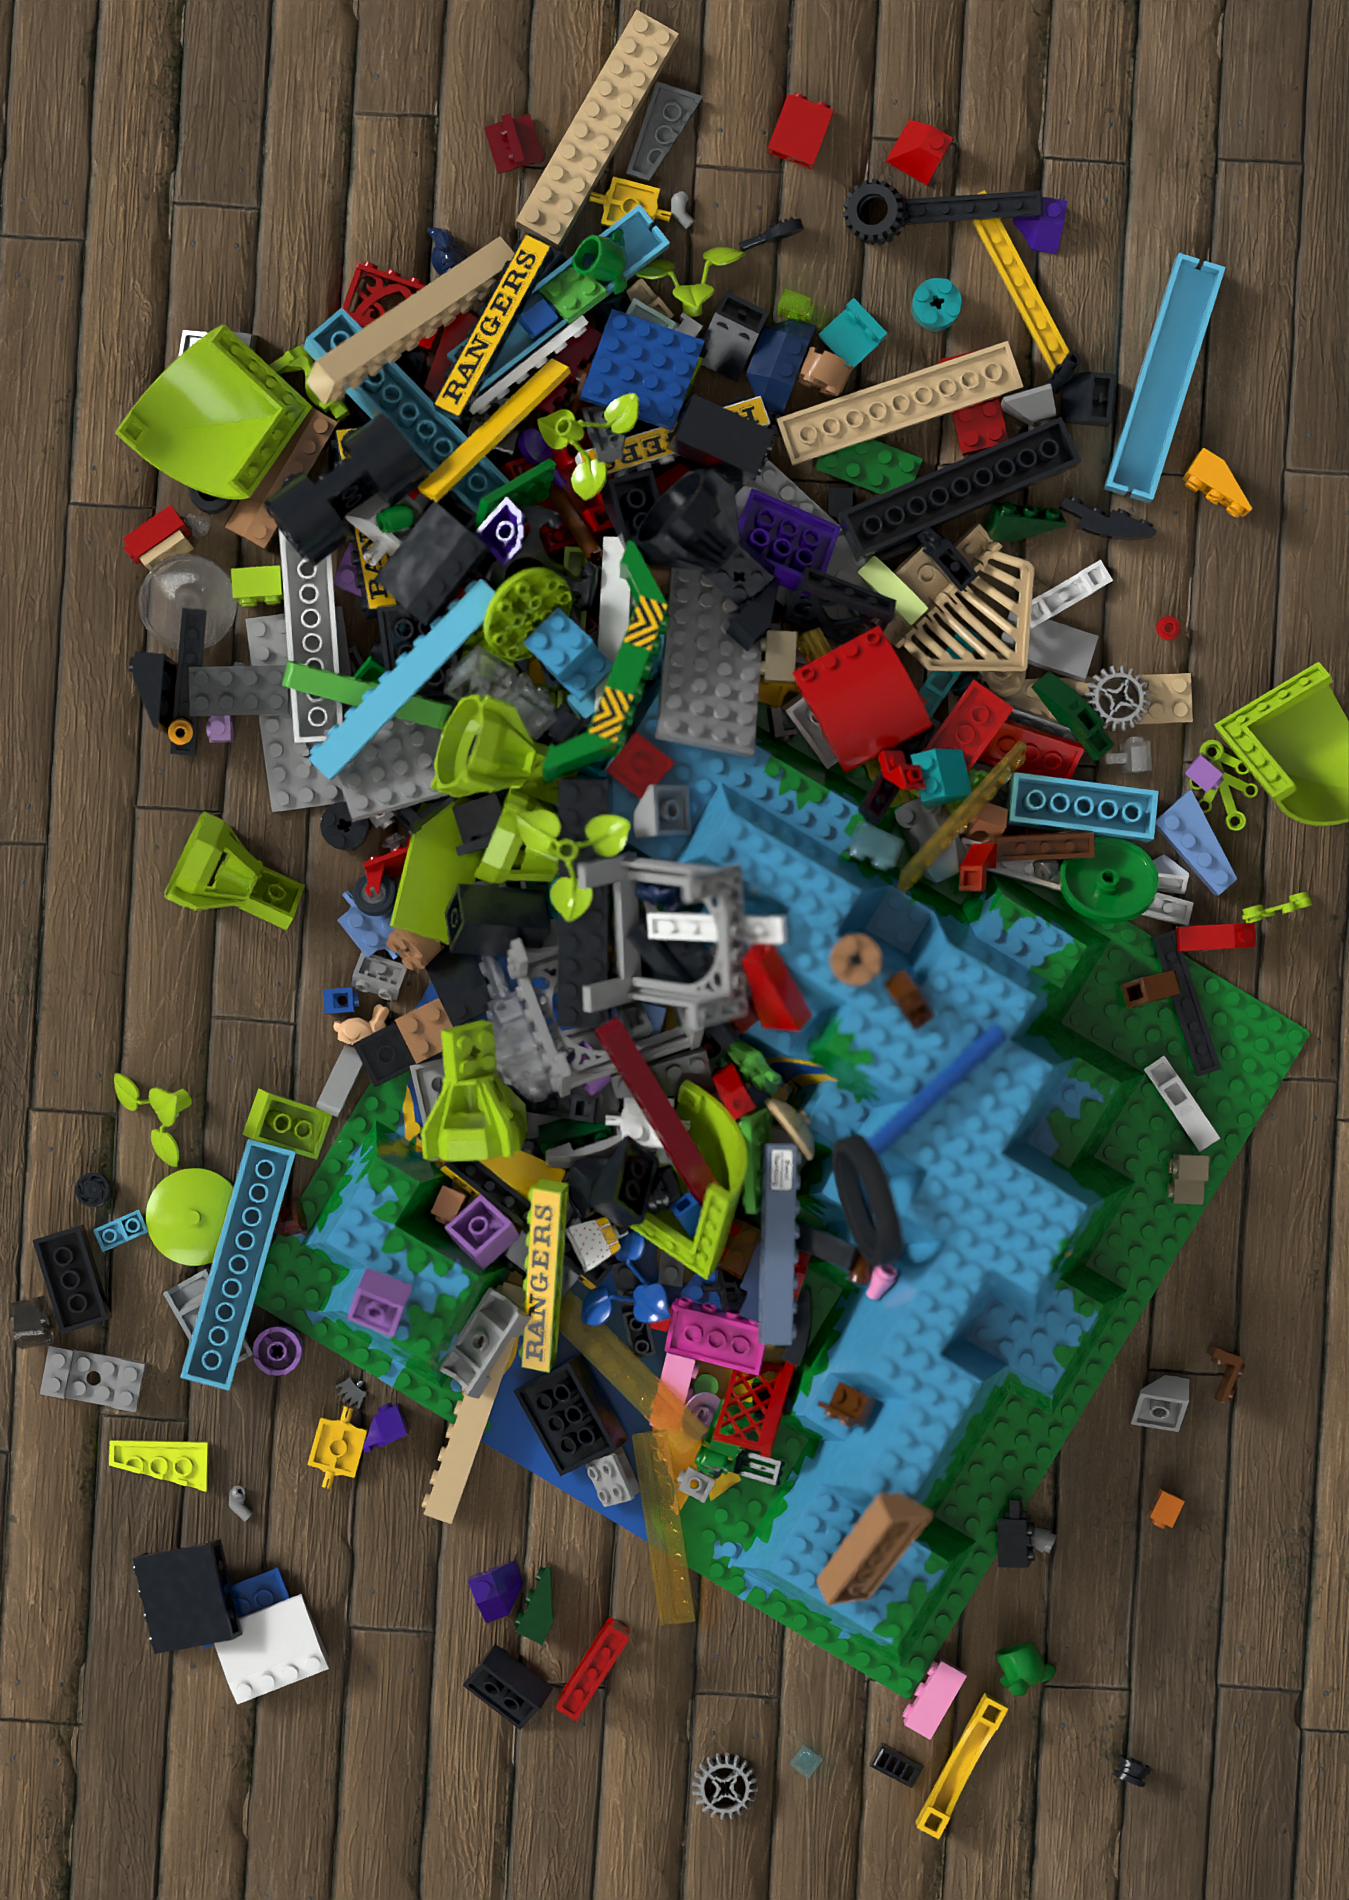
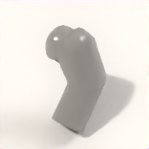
(236, 1502)

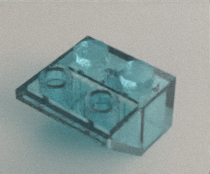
(874, 845)

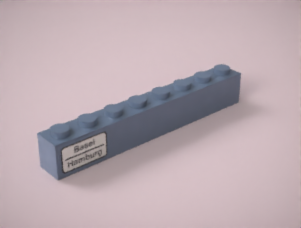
(777, 1243)

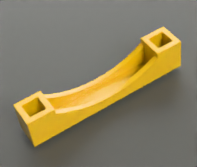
(958, 1768)

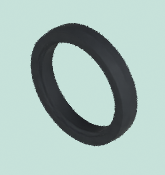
(877, 1243)

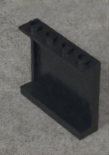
(187, 1597)

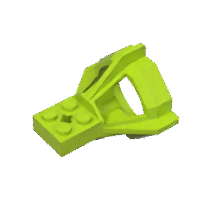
(501, 757)
(506, 841)
(239, 880)
(475, 1110)

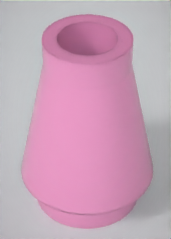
(881, 1281)

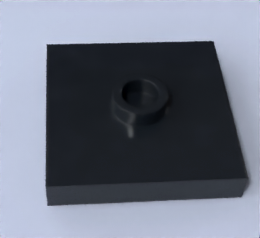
(384, 1054)

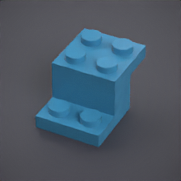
(569, 655)

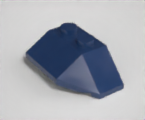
(778, 361)

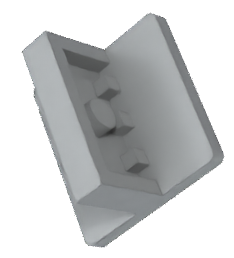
(613, 1478)

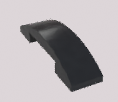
(569, 1106)

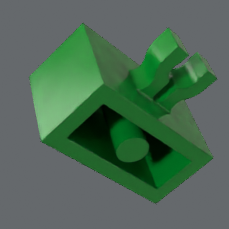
(720, 1447)

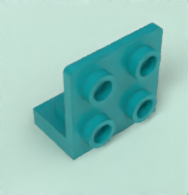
(853, 334)

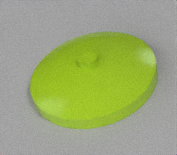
(188, 1215)

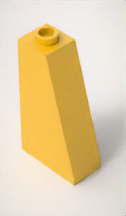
(522, 1171)

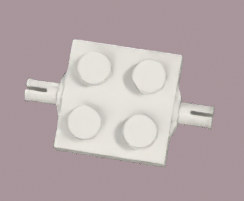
(633, 1123)

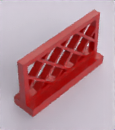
(773, 1414)

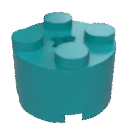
(942, 292)

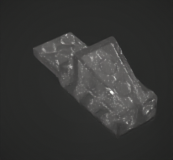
(514, 1044)

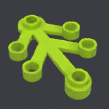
(1224, 789)
(1296, 902)

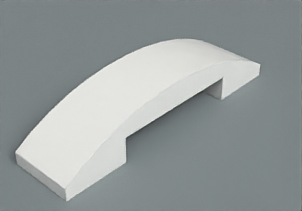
(1069, 593)

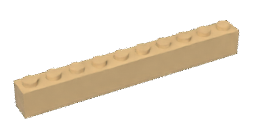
(467, 1432)

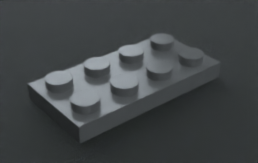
(237, 690)

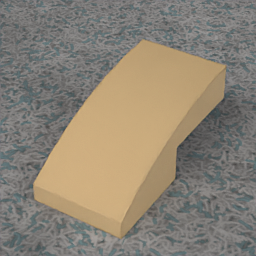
(643, 293)

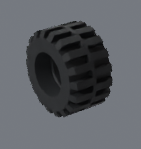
(861, 198)

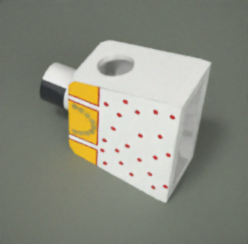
(595, 1241)

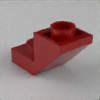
(898, 772)
(975, 866)

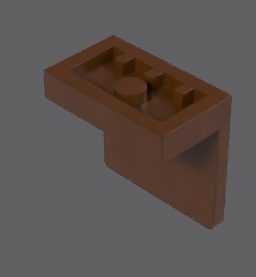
(1234, 1368)

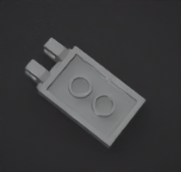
(1057, 648)

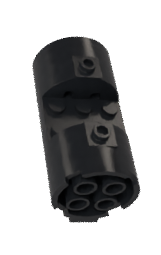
(377, 463)

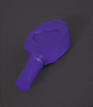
(537, 451)

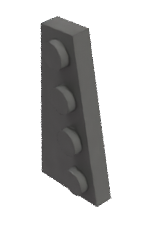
(672, 1072)

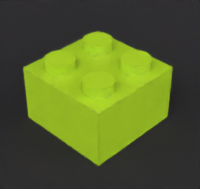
(257, 585)

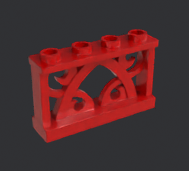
(399, 285)
(593, 1668)

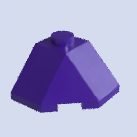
(1044, 231)
(503, 531)
(386, 1427)
(496, 1590)

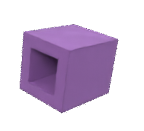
(1205, 772)

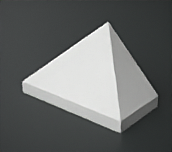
(1170, 875)

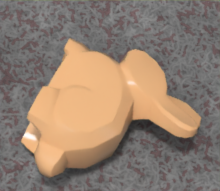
(358, 1028)

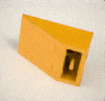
(1215, 480)

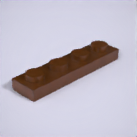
(1045, 846)

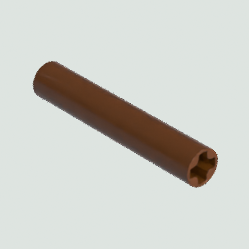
(575, 523)

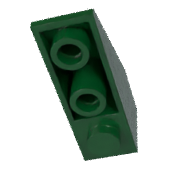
(1016, 522)
(574, 1132)
(538, 1615)

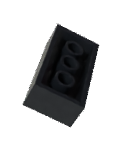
(72, 1279)

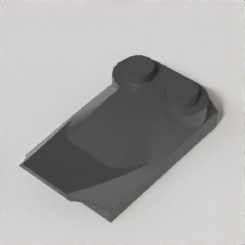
(919, 827)

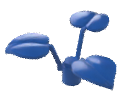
(649, 1298)

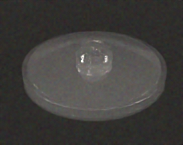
(186, 583)

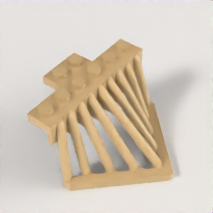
(935, 591)

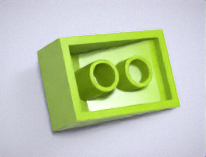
(287, 1124)

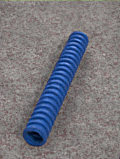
(937, 1089)

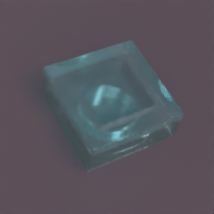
(805, 1761)

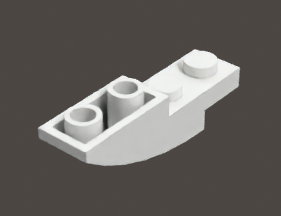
(1182, 1103)

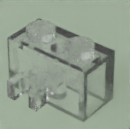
(1134, 756)

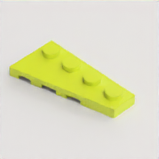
(168, 1460)

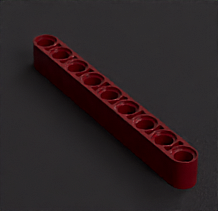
(656, 1108)

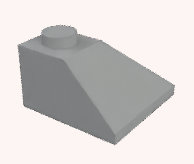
(1031, 406)
(663, 812)
(1162, 1404)

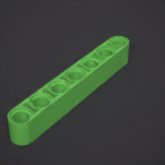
(351, 689)

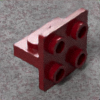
(513, 143)

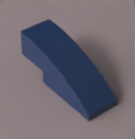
(751, 1283)

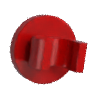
(1168, 628)

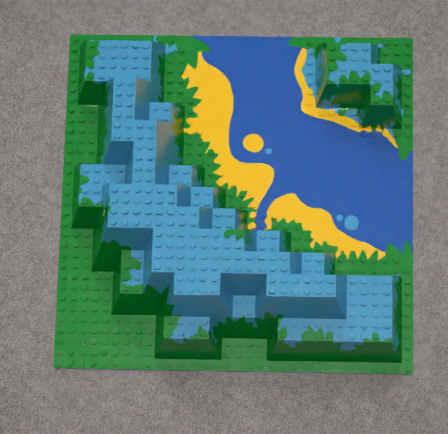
(1018, 1200)

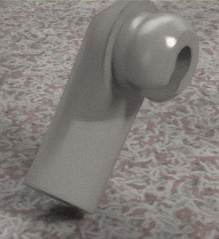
(678, 206)

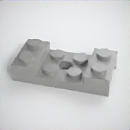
(186, 1301)
(497, 1321)
(68, 1372)

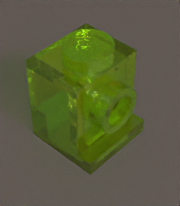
(795, 306)

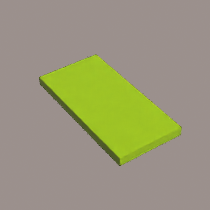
(432, 875)

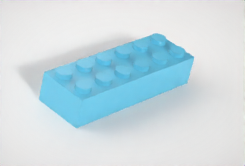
(1081, 807)

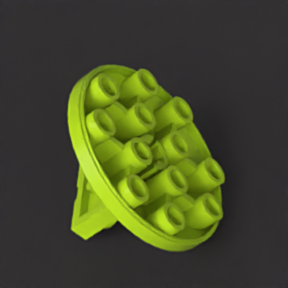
(521, 608)

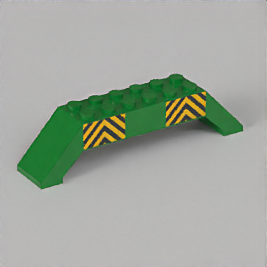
(626, 677)

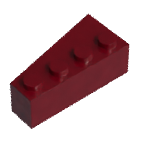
(575, 356)

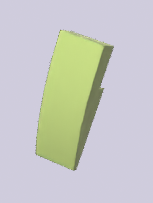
(885, 582)

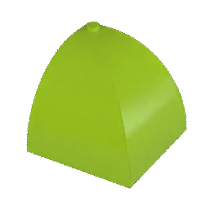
(215, 417)
(1296, 747)
(726, 1156)

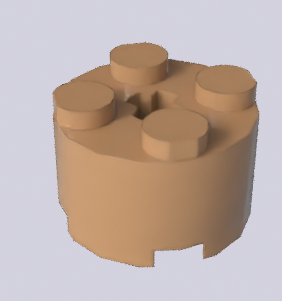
(824, 372)
(413, 949)
(868, 953)

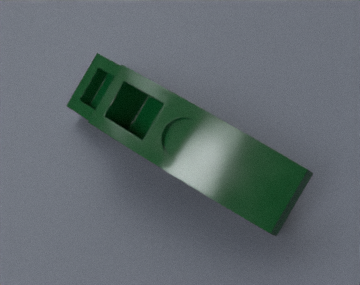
(1073, 710)

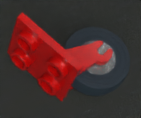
(376, 891)

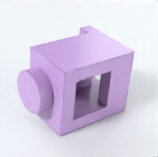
(220, 729)

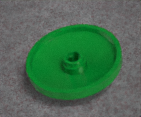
(1113, 884)

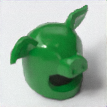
(608, 259)
(1023, 1667)

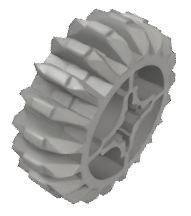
(1127, 703)
(708, 1771)

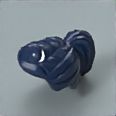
(446, 252)
(667, 895)

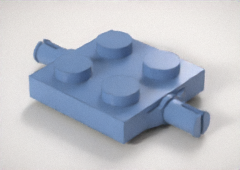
(367, 931)

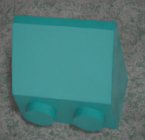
(943, 776)

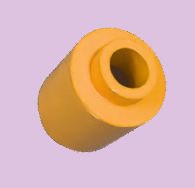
(180, 723)

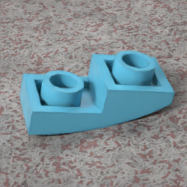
(120, 1230)

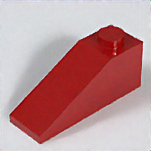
(1216, 937)

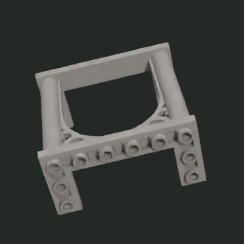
(698, 883)
(531, 963)

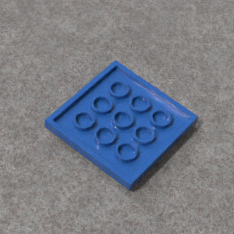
(643, 361)

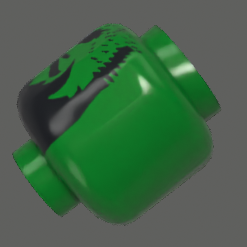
(711, 1462)

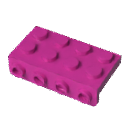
(714, 1336)

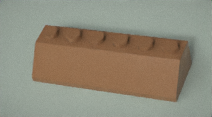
(300, 454)
(872, 1549)

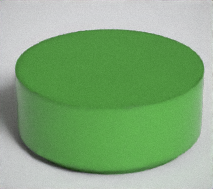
(706, 1383)

